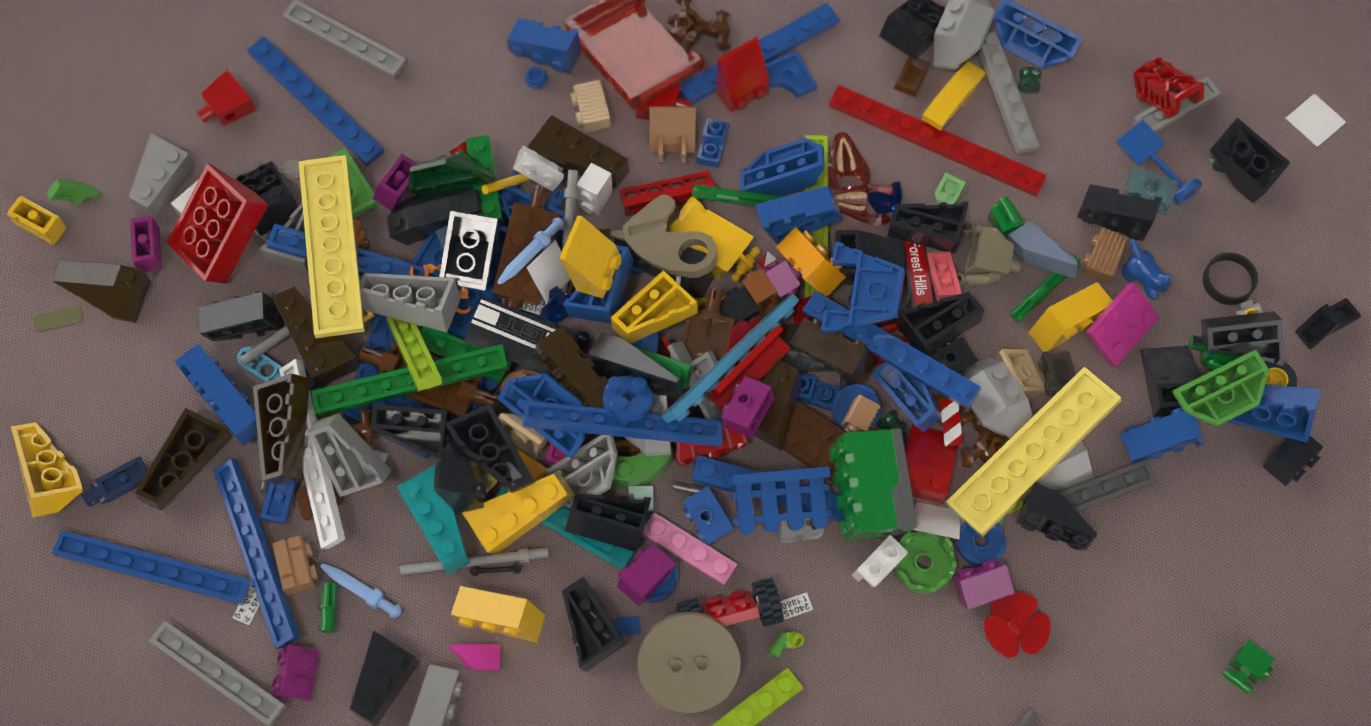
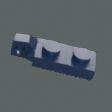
(116, 482)

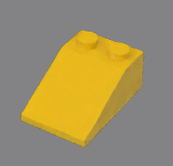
(590, 259)

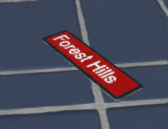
(918, 274)

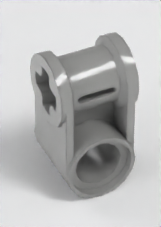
(805, 533)

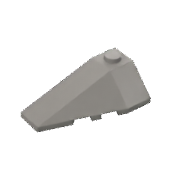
(1070, 471)

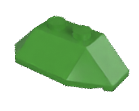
(1225, 390)

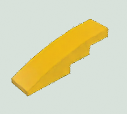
(953, 95)

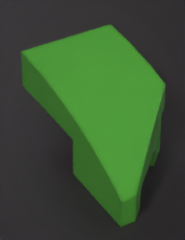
(949, 189)
(71, 190)

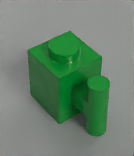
(1005, 216)
(1251, 664)

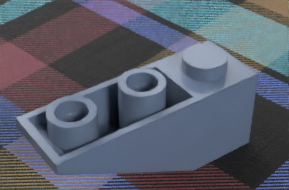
(1039, 250)

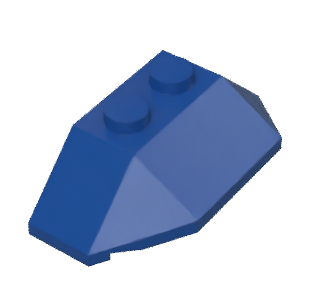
(1034, 35)
(784, 169)
(543, 389)

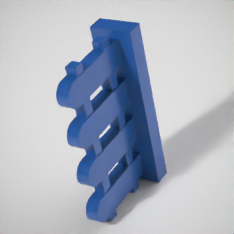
(768, 498)

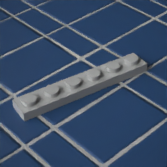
(344, 39)
(1007, 95)
(217, 674)

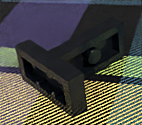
(1327, 321)

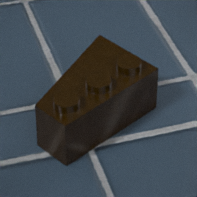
(834, 350)
(786, 388)

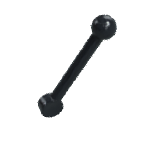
(516, 568)

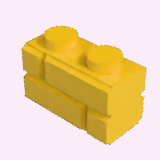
(36, 220)

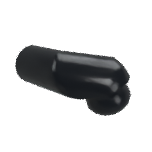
(582, 341)

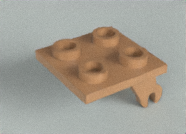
(672, 130)

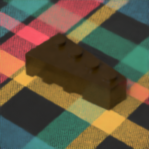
(576, 150)
(323, 357)
(570, 369)
(281, 426)
(181, 457)

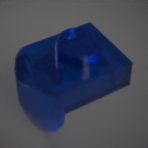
(885, 202)
(554, 309)

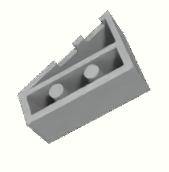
(347, 456)

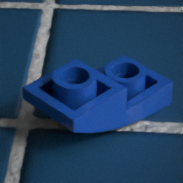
(712, 143)
(817, 393)

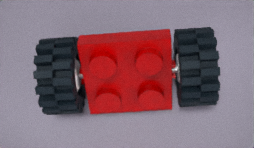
(741, 606)

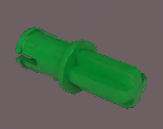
(328, 608)

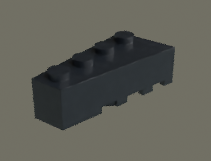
(694, 286)

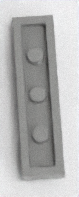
(1155, 119)

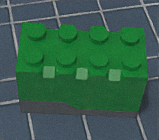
(872, 485)

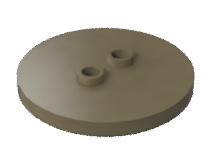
(688, 662)

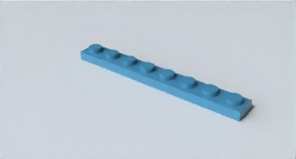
(725, 365)

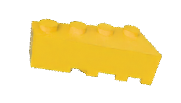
(516, 513)

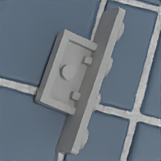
(701, 367)

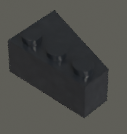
(929, 225)
(608, 520)

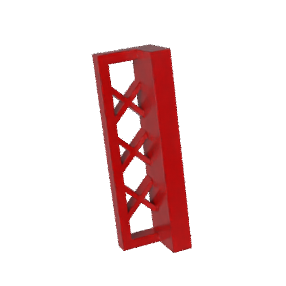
(679, 194)
(754, 366)

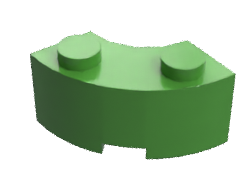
(639, 469)

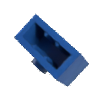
(708, 515)

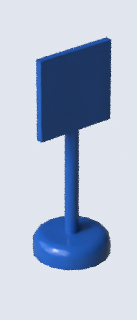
(1143, 143)

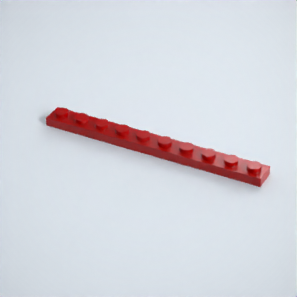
(937, 141)

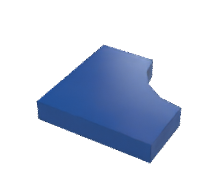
(791, 74)

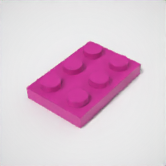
(1122, 324)

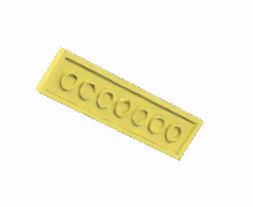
(331, 247)
(1033, 451)

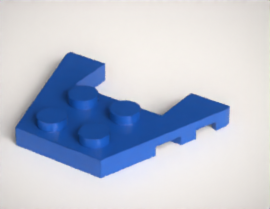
(874, 294)

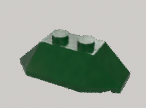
(448, 174)

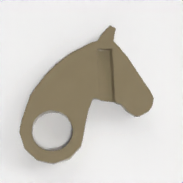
(649, 239)

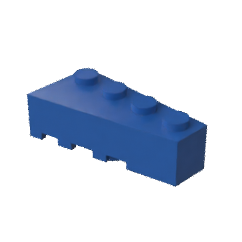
(219, 393)

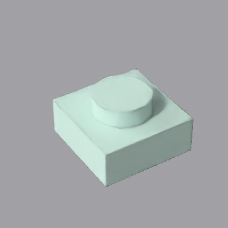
(640, 492)

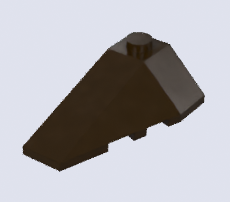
(109, 287)

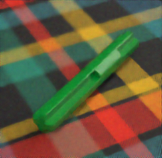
(730, 196)
(1038, 295)

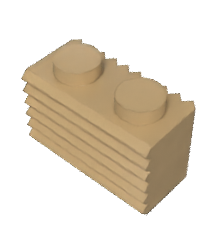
(591, 106)

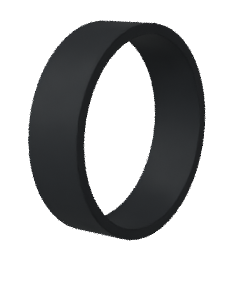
(1243, 261)

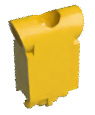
(729, 238)

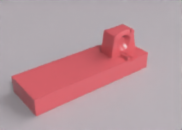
(943, 274)

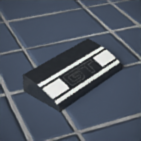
(516, 330)

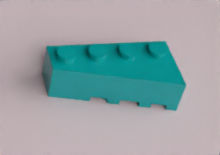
(435, 520)

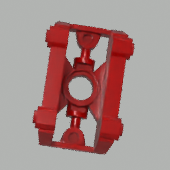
(1156, 86)
(686, 453)

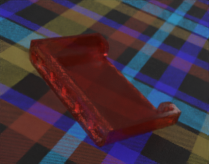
(632, 49)

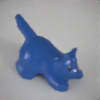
(1143, 268)

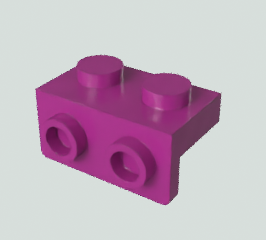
(295, 673)

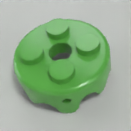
(939, 553)

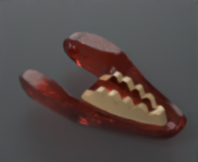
(846, 161)
(853, 202)

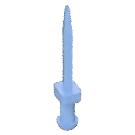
(540, 241)
(373, 598)

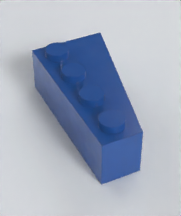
(1283, 412)

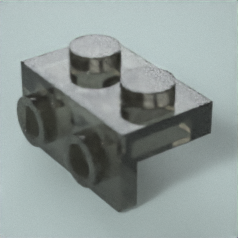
(1057, 371)

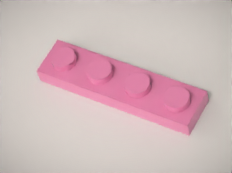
(689, 549)

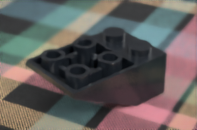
(913, 26)
(272, 189)
(872, 245)
(1165, 371)
(1055, 517)

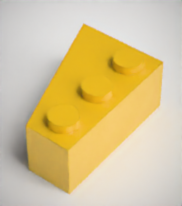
(653, 309)
(1069, 317)

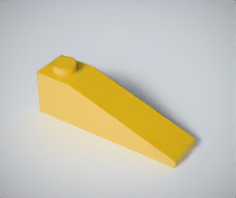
(45, 473)

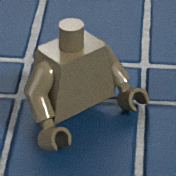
(988, 256)

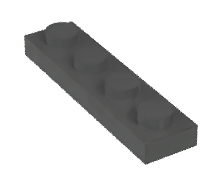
(1110, 486)

